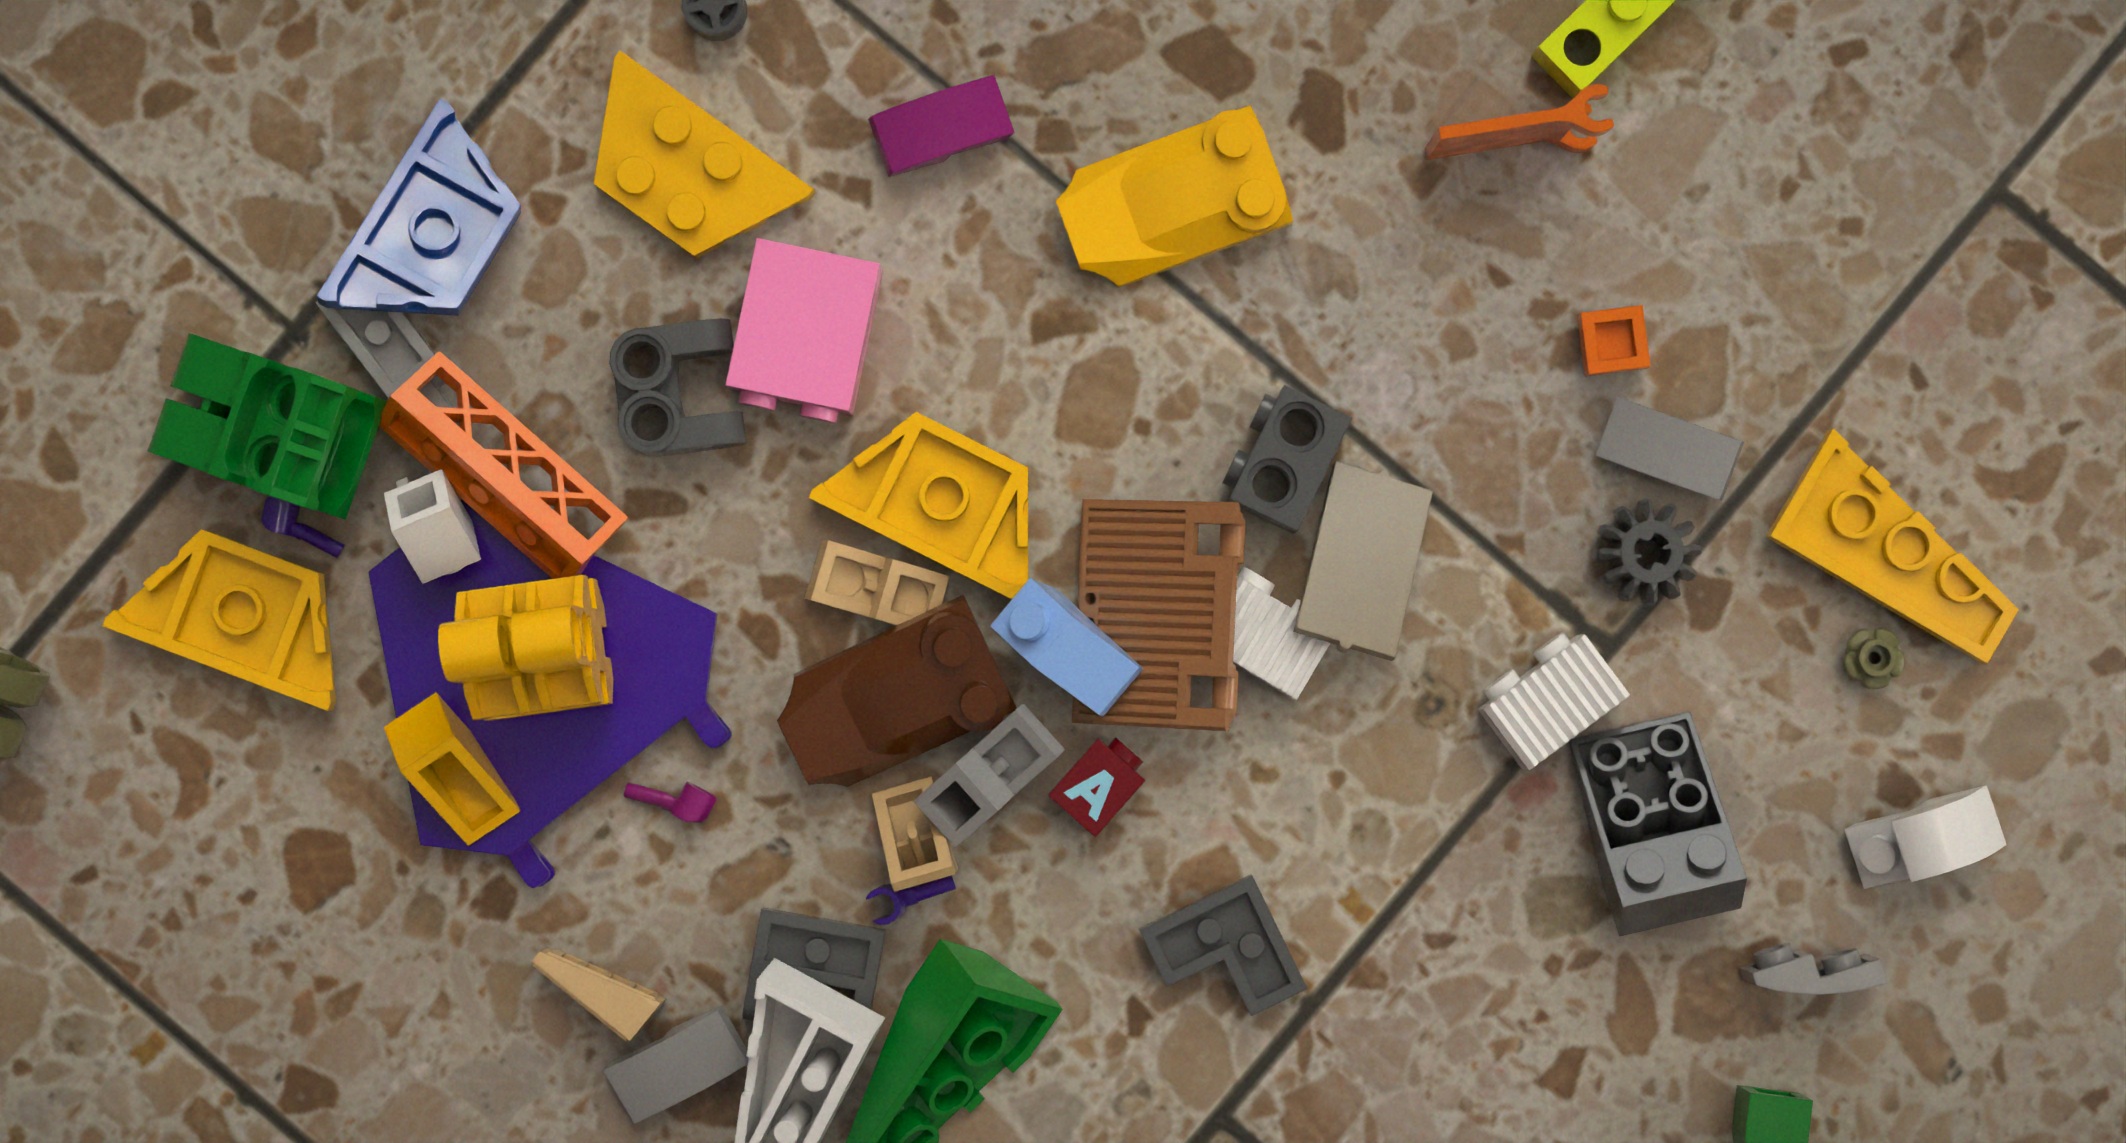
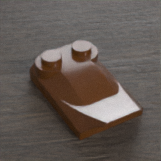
(894, 697)

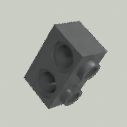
(1300, 465)

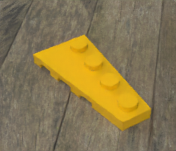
(1874, 542)

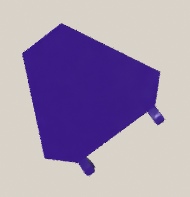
(551, 759)

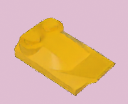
(1175, 199)

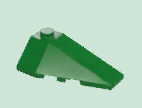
(949, 1039)

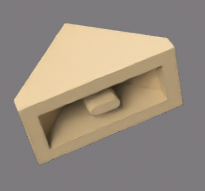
(911, 842)

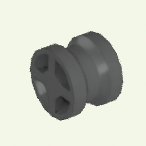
(713, 28)

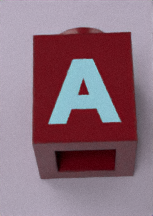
(1098, 784)

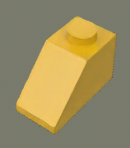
(450, 769)

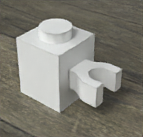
(431, 526)

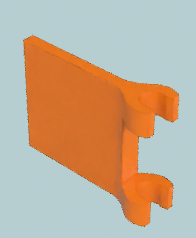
(1521, 129)

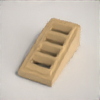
(609, 997)

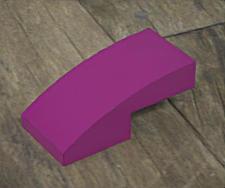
(941, 125)

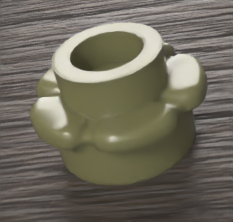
(1857, 662)

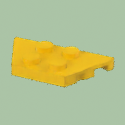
(685, 166)
(940, 500)
(238, 616)

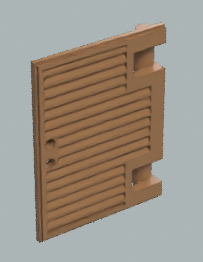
(1163, 606)

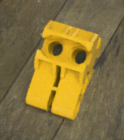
(528, 648)

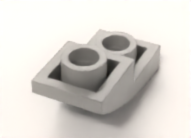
(1669, 448)
(1797, 972)
(677, 1065)

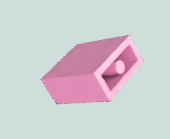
(804, 330)

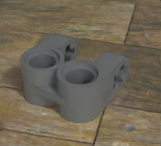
(662, 389)

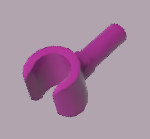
(690, 806)

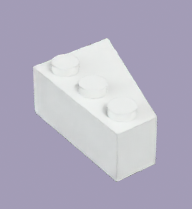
(800, 1057)

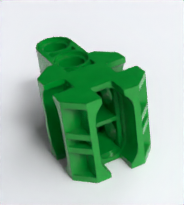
(268, 426)

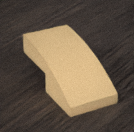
(873, 584)

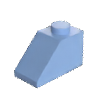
(1066, 646)

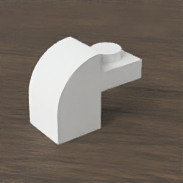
(1928, 839)

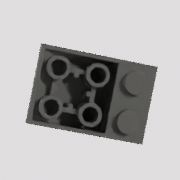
(1657, 824)

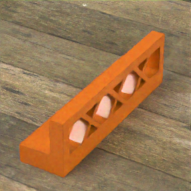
(485, 483)

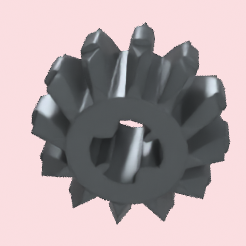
(1641, 530)

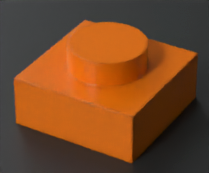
(1613, 340)

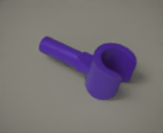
(281, 518)
(910, 896)

